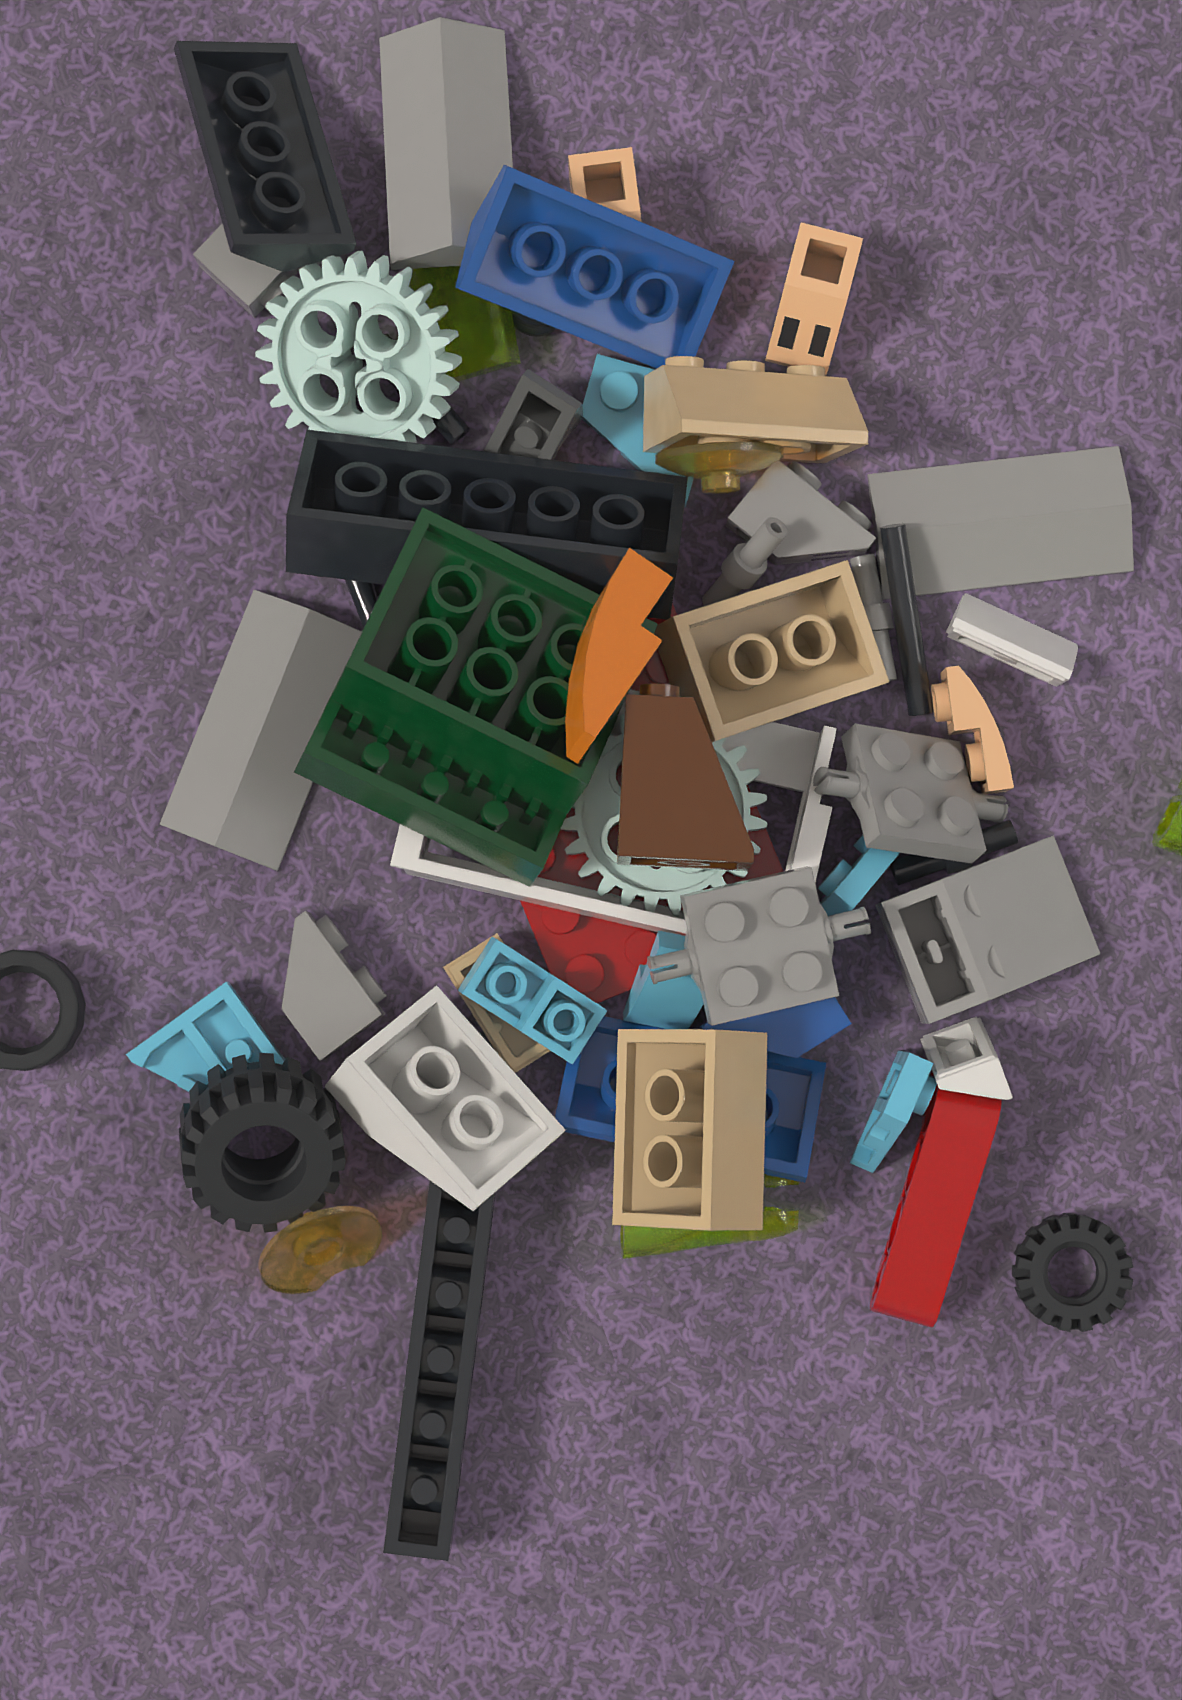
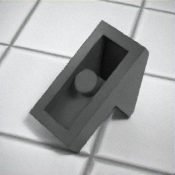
(535, 420)

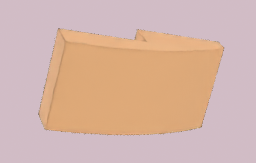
(967, 712)

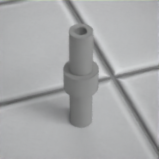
(746, 562)
(878, 613)

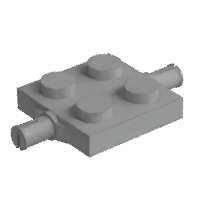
(911, 794)
(759, 945)

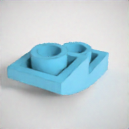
(532, 1000)
(669, 1002)

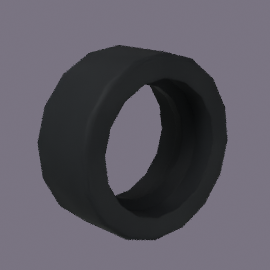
(70, 1014)

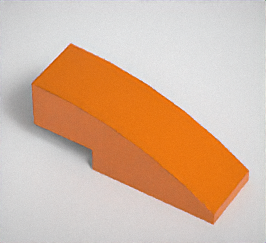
(612, 649)

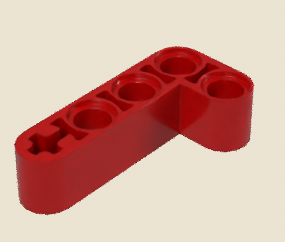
(935, 1205)

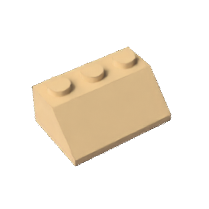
(798, 410)
(773, 651)
(690, 1129)

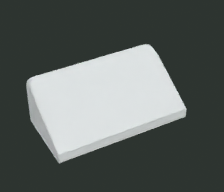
(1013, 640)
(966, 1060)

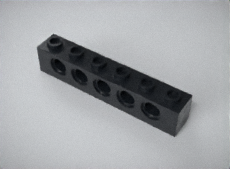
(438, 1377)

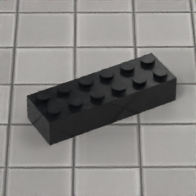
(363, 495)

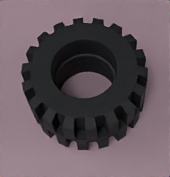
(270, 1187)

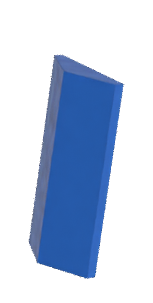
(590, 270)
(791, 1112)

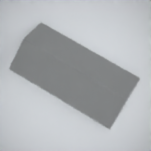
(441, 135)
(1008, 520)
(265, 705)

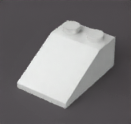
(444, 1101)

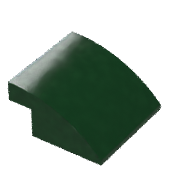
(462, 701)

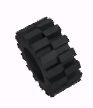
(1109, 1284)

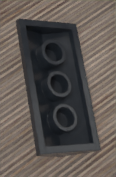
(265, 152)

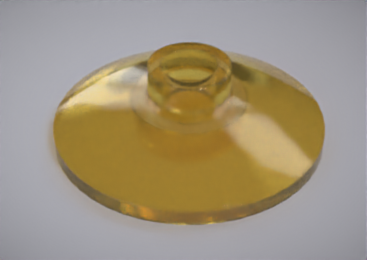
(719, 463)
(319, 1247)

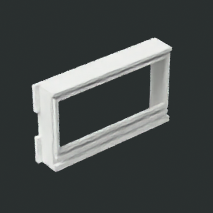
(785, 760)

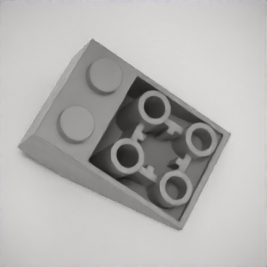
(987, 930)

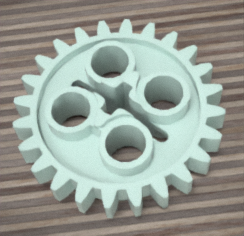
(305, 351)
(599, 812)

